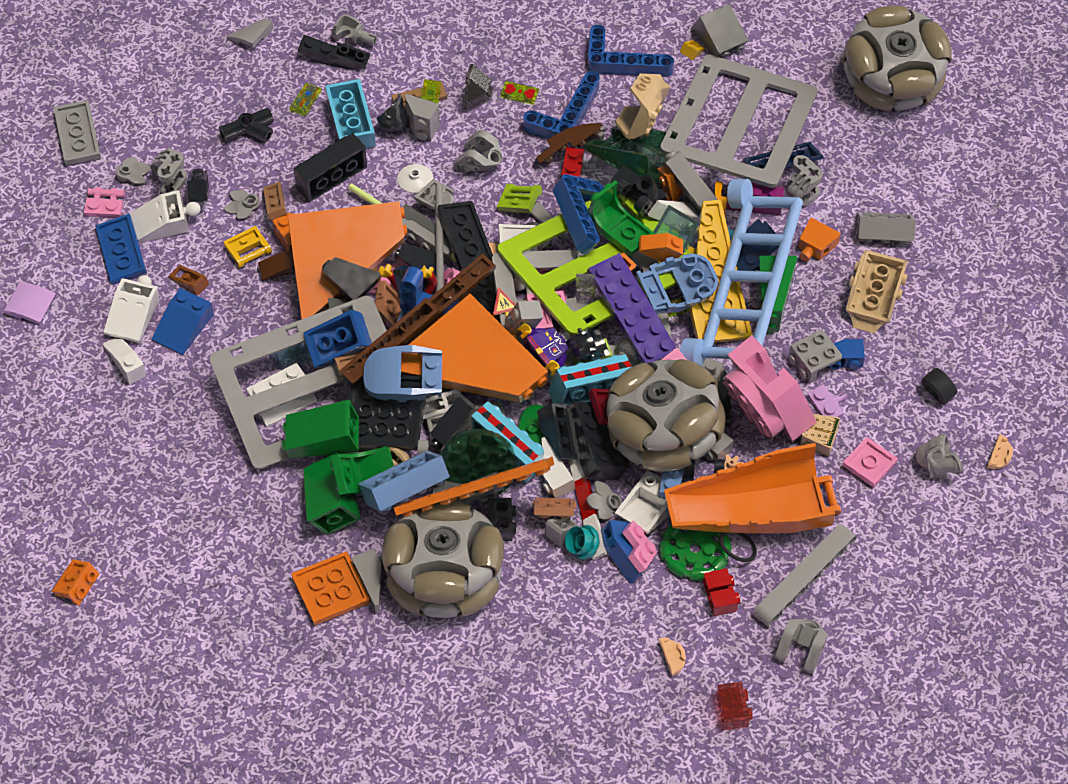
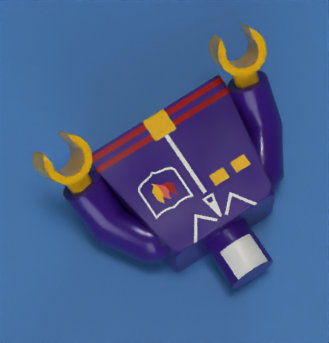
(546, 346)

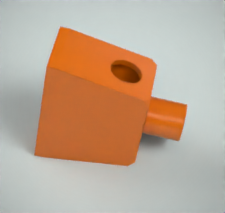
(817, 240)

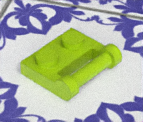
(514, 201)

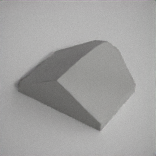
(427, 195)

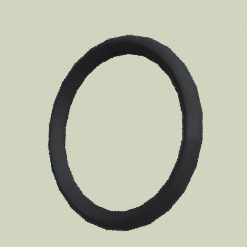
(734, 556)

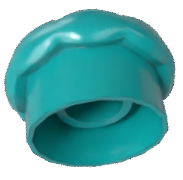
(582, 541)

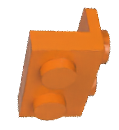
(669, 185)

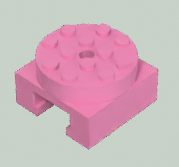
(764, 397)

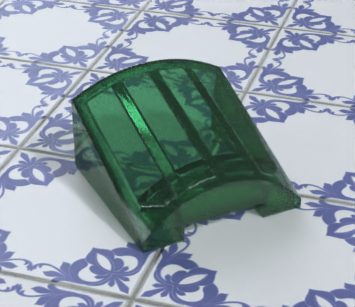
(637, 154)

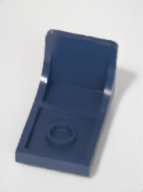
(750, 254)

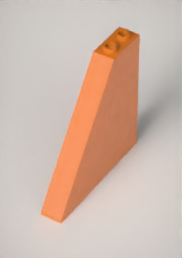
(354, 234)
(478, 355)

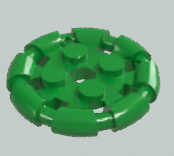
(687, 557)

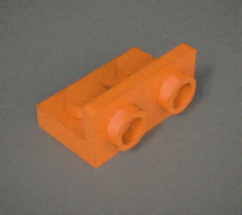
(76, 581)

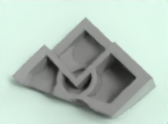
(252, 33)

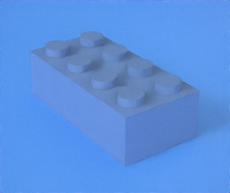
(404, 481)

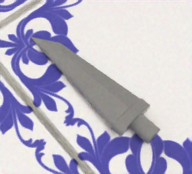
(542, 215)

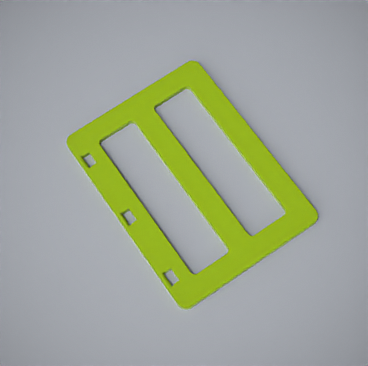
(545, 285)

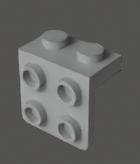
(813, 355)

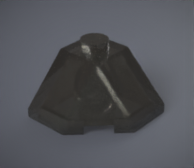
(477, 89)

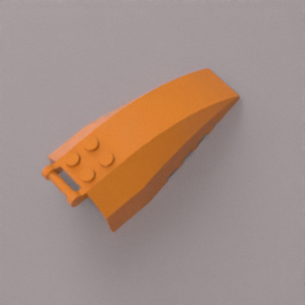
(760, 496)

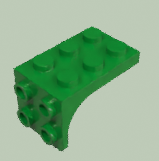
(614, 221)
(357, 467)

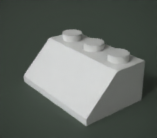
(279, 413)

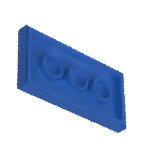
(121, 249)

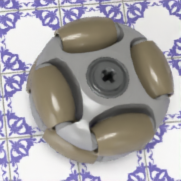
(896, 58)
(665, 414)
(443, 561)

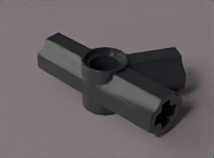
(249, 124)

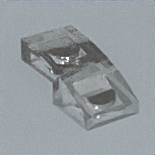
(585, 288)

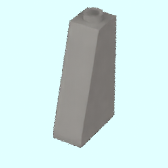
(688, 179)

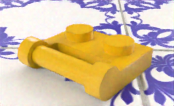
(244, 242)

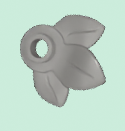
(132, 171)
(240, 204)
(603, 500)

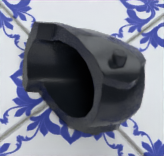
(394, 118)
(588, 345)

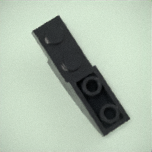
(329, 54)

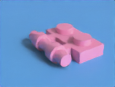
(104, 207)

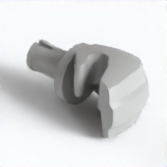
(352, 31)

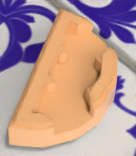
(1001, 454)
(673, 654)

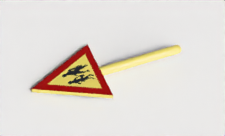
(503, 305)

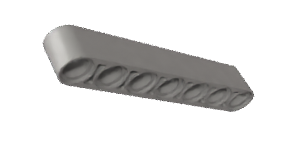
(804, 574)

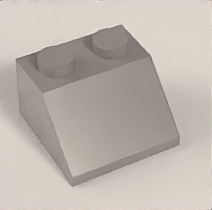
(422, 117)

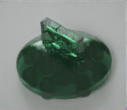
(476, 455)

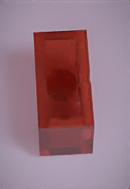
(733, 704)

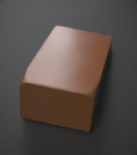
(190, 280)

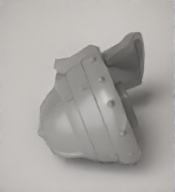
(937, 457)

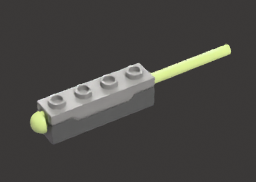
(419, 228)

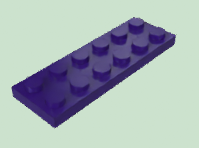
(632, 309)

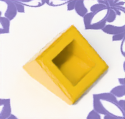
(692, 49)

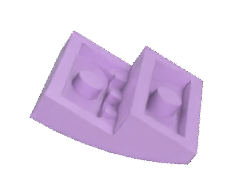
(29, 302)

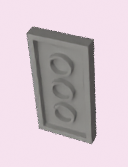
(77, 132)

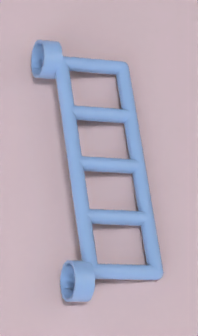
(741, 197)

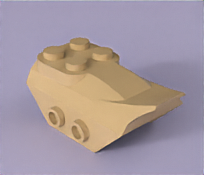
(651, 93)
(875, 290)

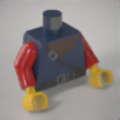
(396, 276)

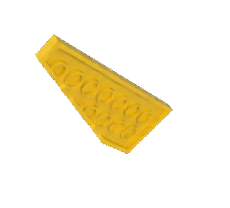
(714, 245)

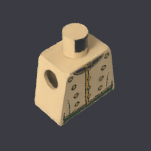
(822, 433)

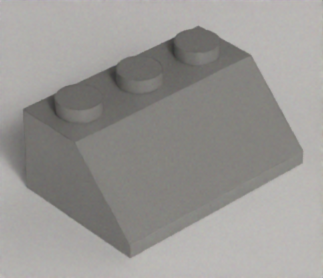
(885, 227)

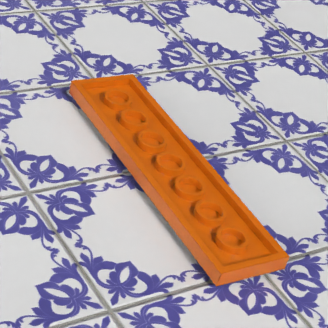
(482, 485)

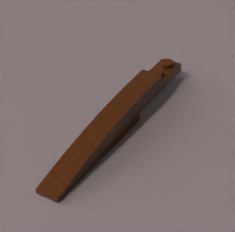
(423, 315)

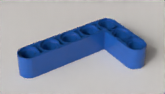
(622, 62)
(548, 126)
(571, 196)
(411, 289)

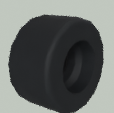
(939, 385)

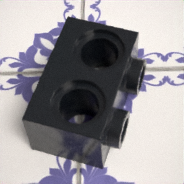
(198, 185)
(502, 519)

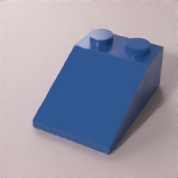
(183, 321)
(337, 338)

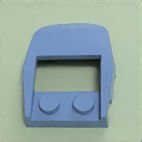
(693, 276)
(383, 374)

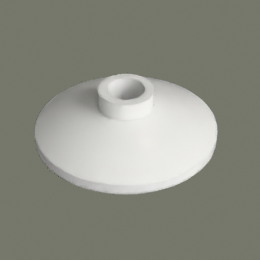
(414, 183)

